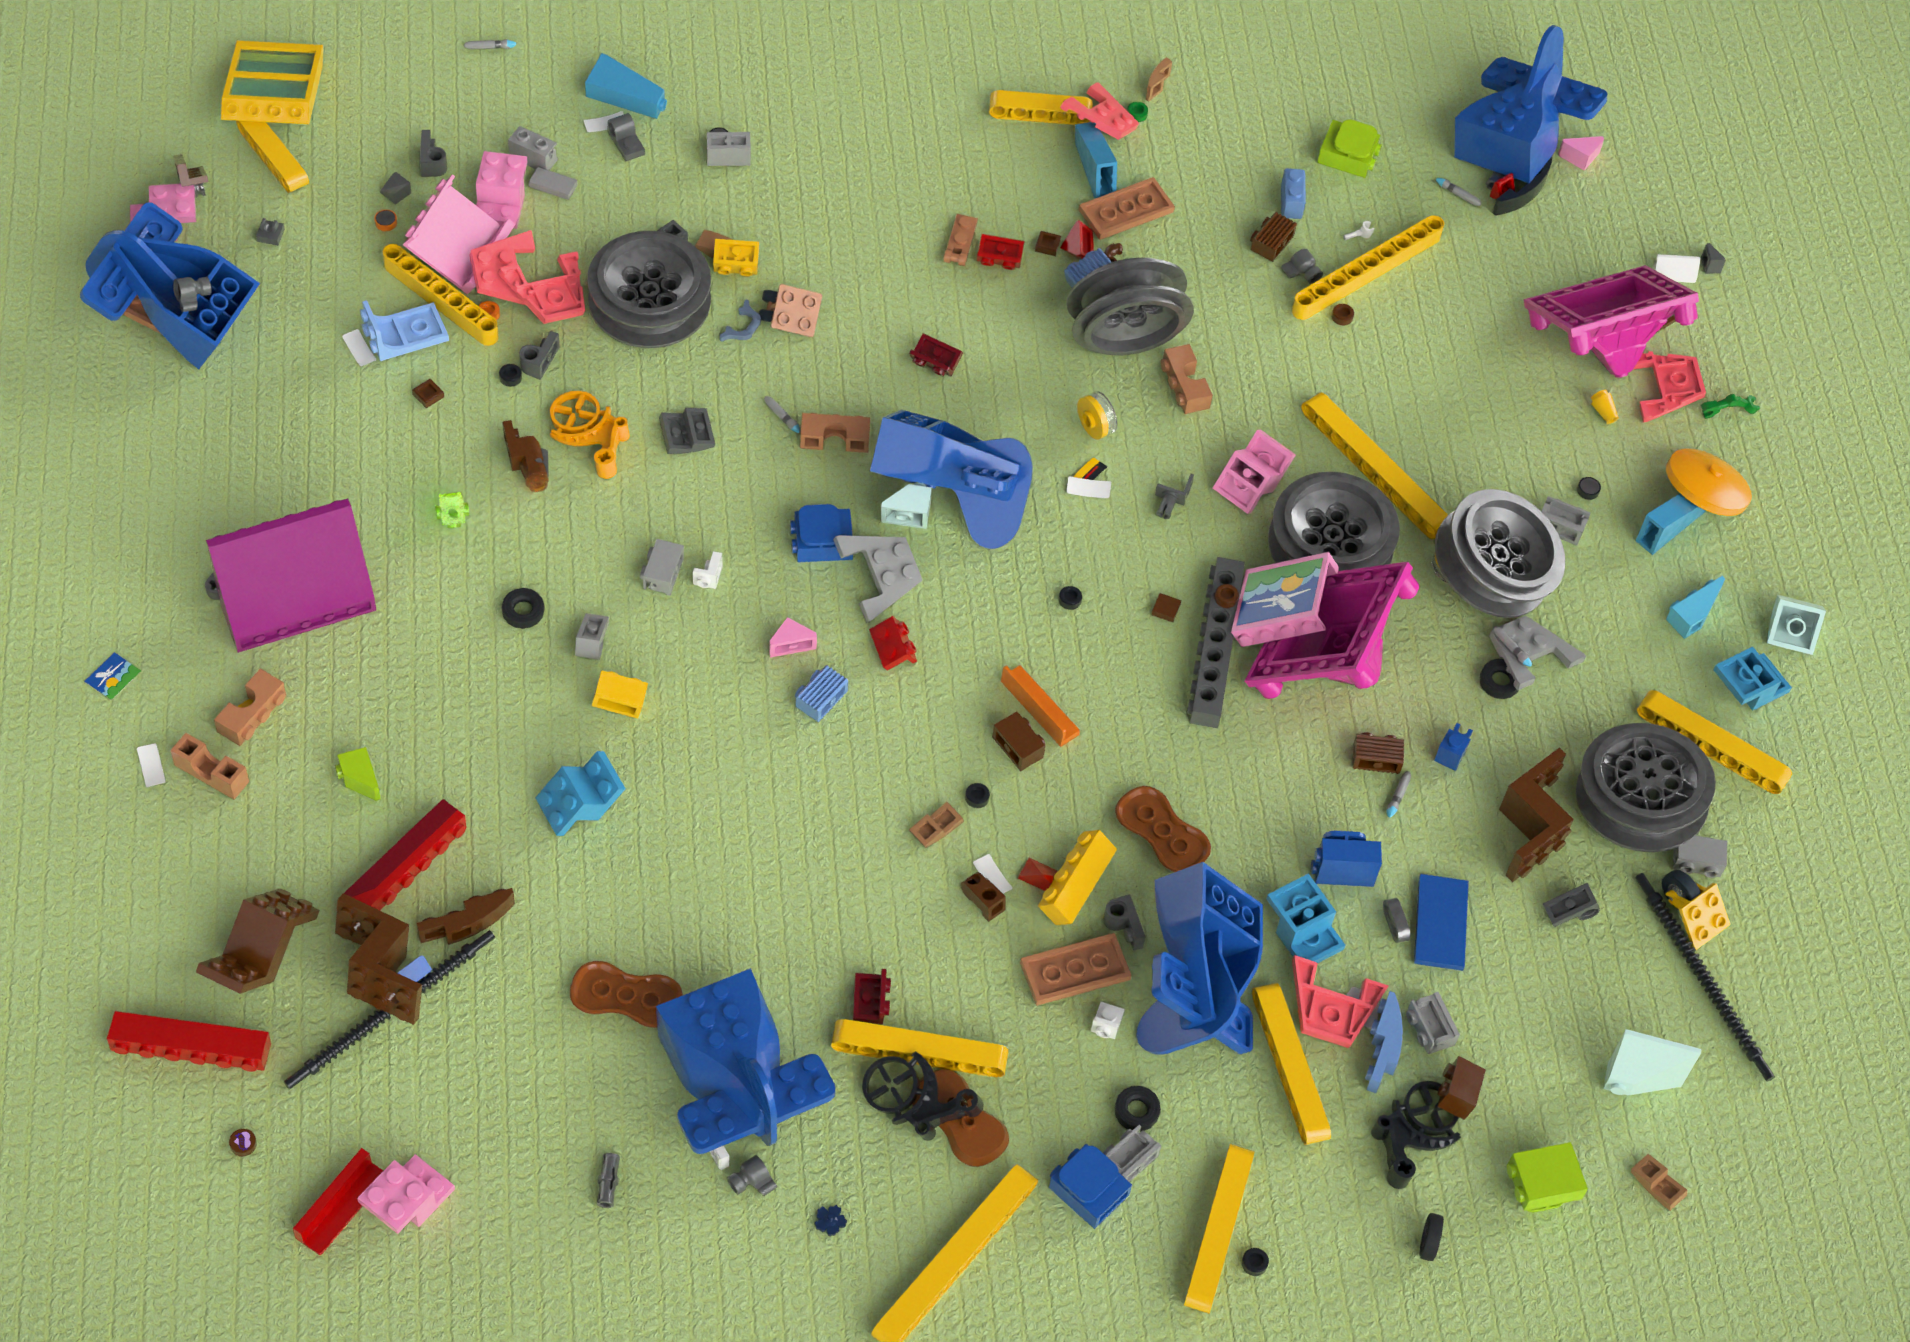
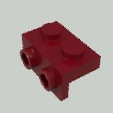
(936, 355)
(870, 996)

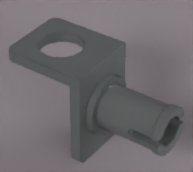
(1171, 496)

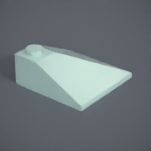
(1648, 1064)

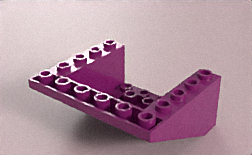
(291, 575)

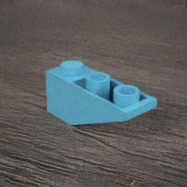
(1690, 614)

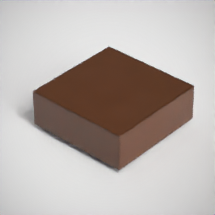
(1048, 243)
(428, 393)
(1166, 607)

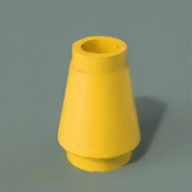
(1605, 406)

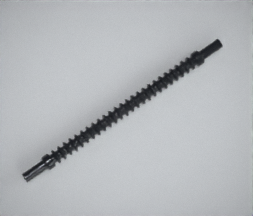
(1753, 1053)
(312, 1066)

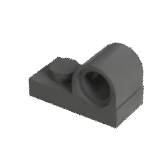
(624, 136)
(432, 158)
(536, 359)
(1572, 904)
(1128, 920)

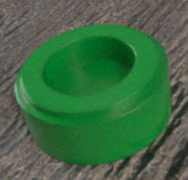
(1138, 111)

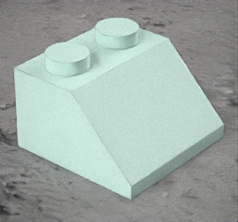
(908, 506)
(1795, 624)

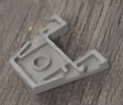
(890, 566)
(1536, 642)

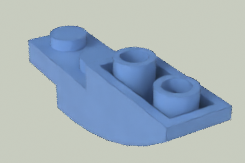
(1387, 1039)

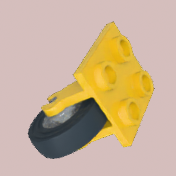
(1699, 906)

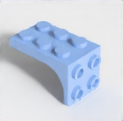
(403, 331)

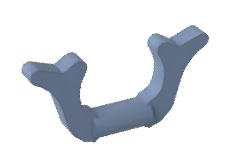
(751, 328)

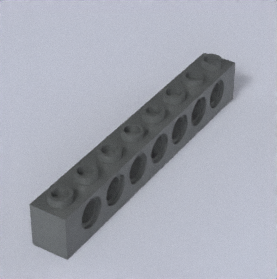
(1202, 711)

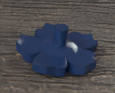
(830, 1220)

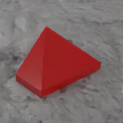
(1079, 240)
(1037, 874)

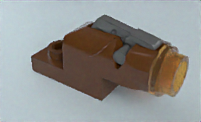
(527, 456)

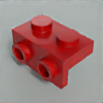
(1000, 251)
(893, 643)

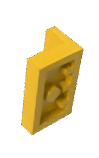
(736, 257)

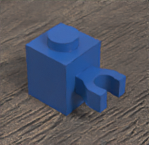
(1453, 747)

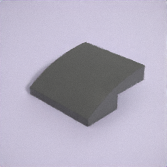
(687, 431)

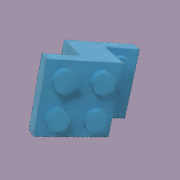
(1752, 678)
(580, 793)
(1305, 920)

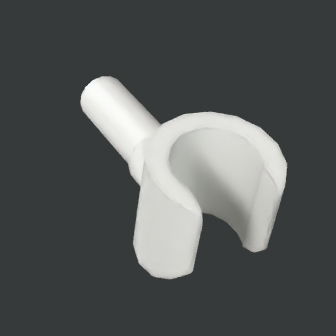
(1363, 231)

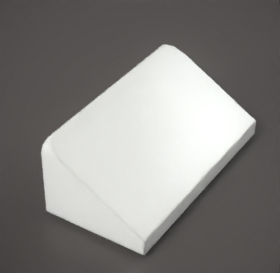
(1678, 267)

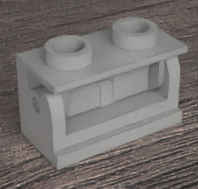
(538, 149)
(728, 149)
(1566, 519)
(662, 566)
(1701, 856)
(1432, 1023)
(1133, 1152)

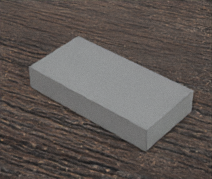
(553, 183)

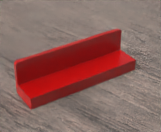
(336, 1204)

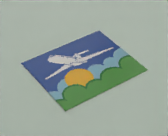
(112, 676)

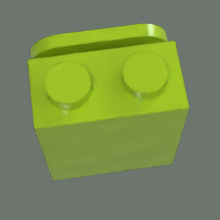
(1350, 147)
(1546, 1177)

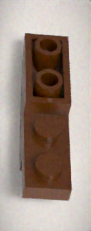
(477, 916)

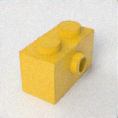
(619, 694)

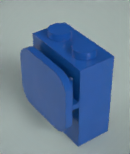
(816, 528)
(1347, 859)
(1090, 1184)

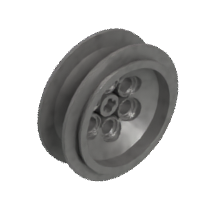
(649, 289)
(1129, 306)
(1335, 516)
(1500, 553)
(1645, 787)

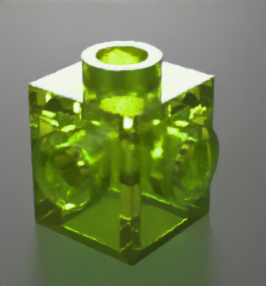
(452, 501)

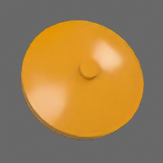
(1708, 482)

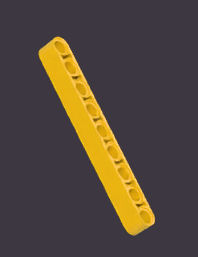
(1367, 267)
(1374, 464)
(955, 1256)

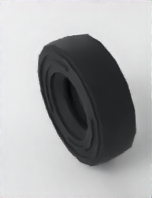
(526, 620)
(1492, 688)
(1142, 1094)
(1431, 1237)

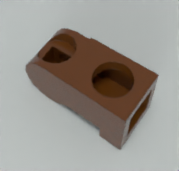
(984, 895)

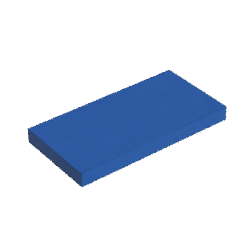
(1441, 922)

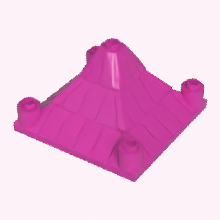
(1614, 314)
(1351, 647)

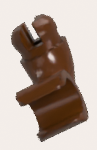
(1113, 250)

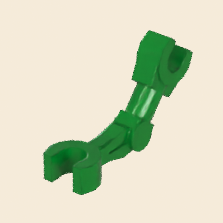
(1711, 408)

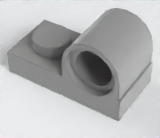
(591, 636)

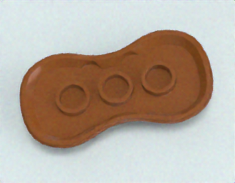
(1152, 817)
(607, 989)
(972, 1139)

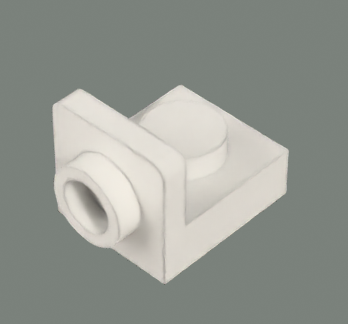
(710, 575)
(1107, 1020)

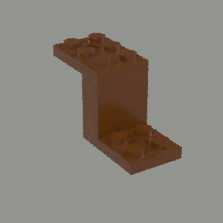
(1536, 815)
(258, 941)
(376, 960)

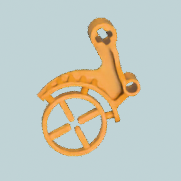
(606, 432)

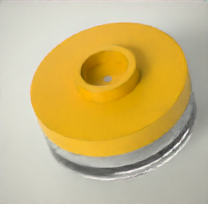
(1097, 415)

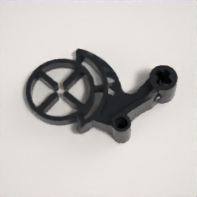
(927, 1111)
(1399, 1134)

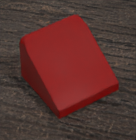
(1502, 186)

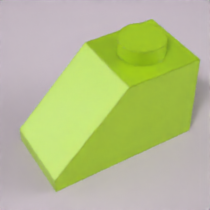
(358, 773)

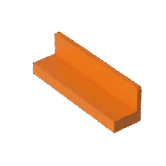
(1039, 705)

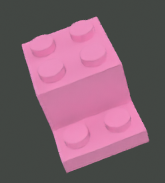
(501, 186)
(173, 199)
(1254, 471)
(406, 1193)

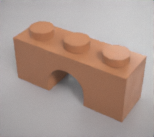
(1190, 393)
(818, 427)
(240, 723)
(223, 775)

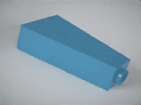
(624, 88)
(1096, 159)
(1667, 522)

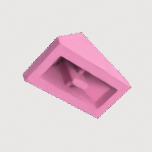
(1581, 150)
(792, 639)

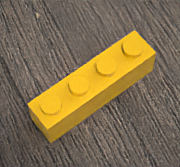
(1077, 877)

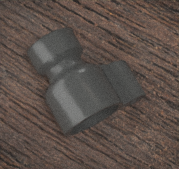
(1303, 263)
(187, 289)
(752, 1173)

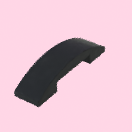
(1512, 201)

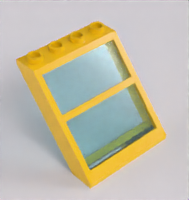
(272, 82)

